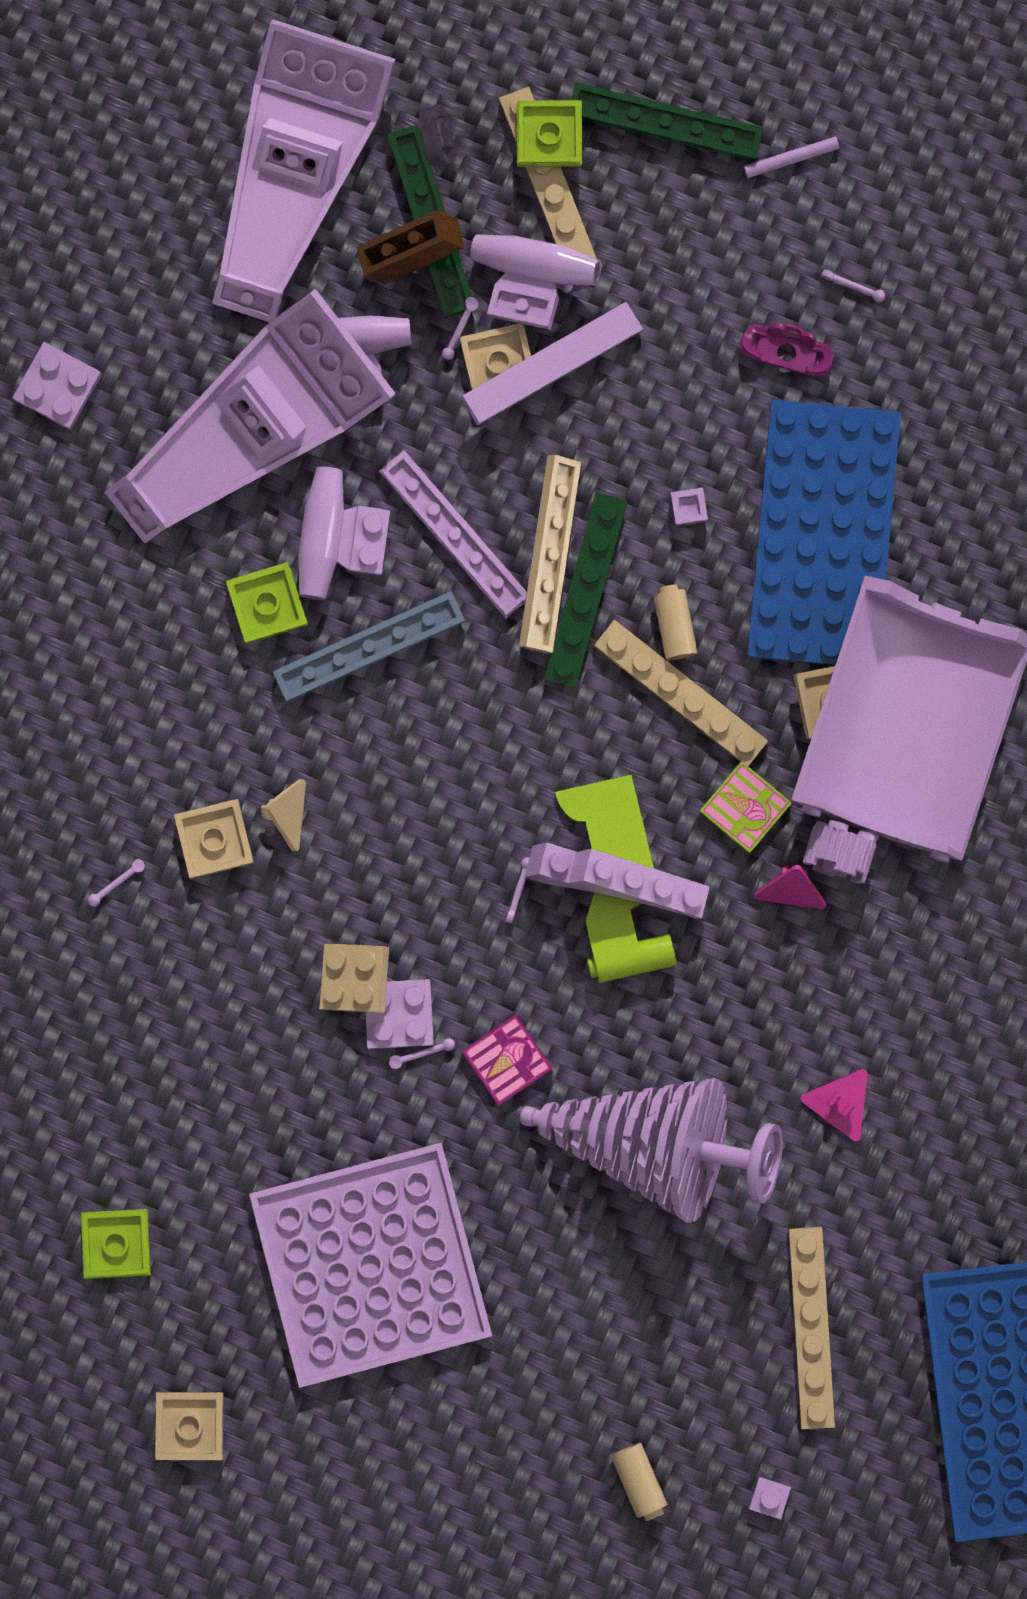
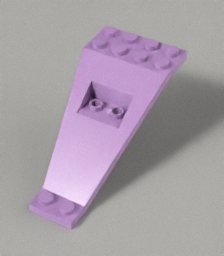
(312, 103)
(300, 383)

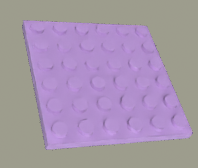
(370, 1265)

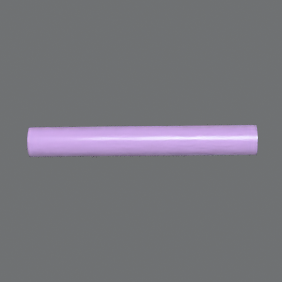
(791, 157)

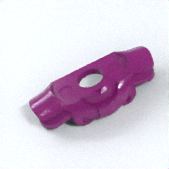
(811, 356)

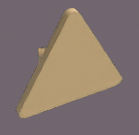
(287, 813)

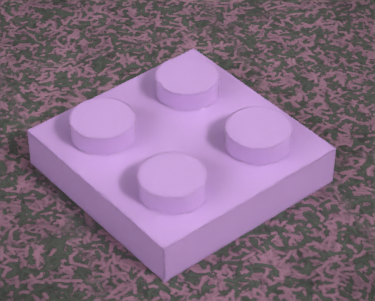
(57, 385)
(406, 1017)

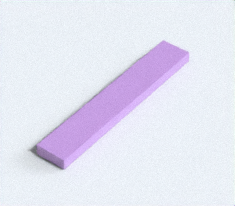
(551, 363)
(454, 534)

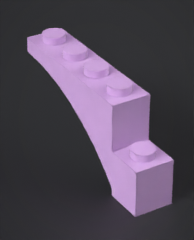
(616, 877)

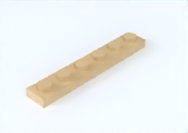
(550, 189)
(550, 554)
(680, 693)
(811, 1328)

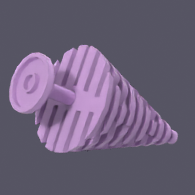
(662, 1142)

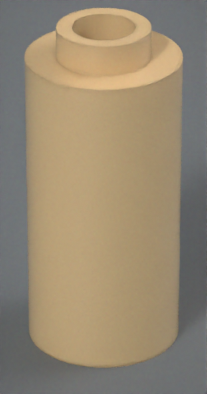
(675, 623)
(639, 1481)

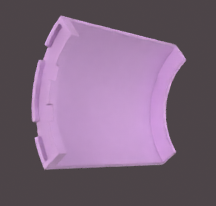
(912, 721)

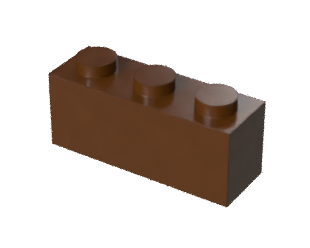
(410, 247)

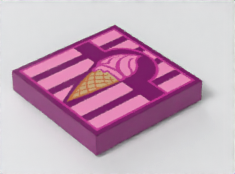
(507, 1060)

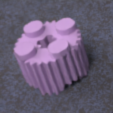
(840, 852)

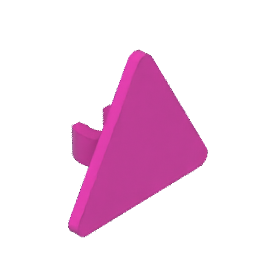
(792, 888)
(841, 1103)

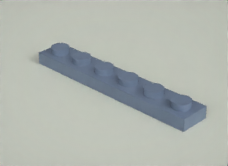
(369, 646)

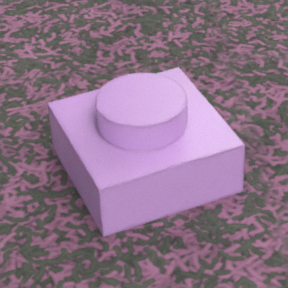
(689, 507)
(769, 1497)

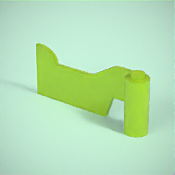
(618, 830)

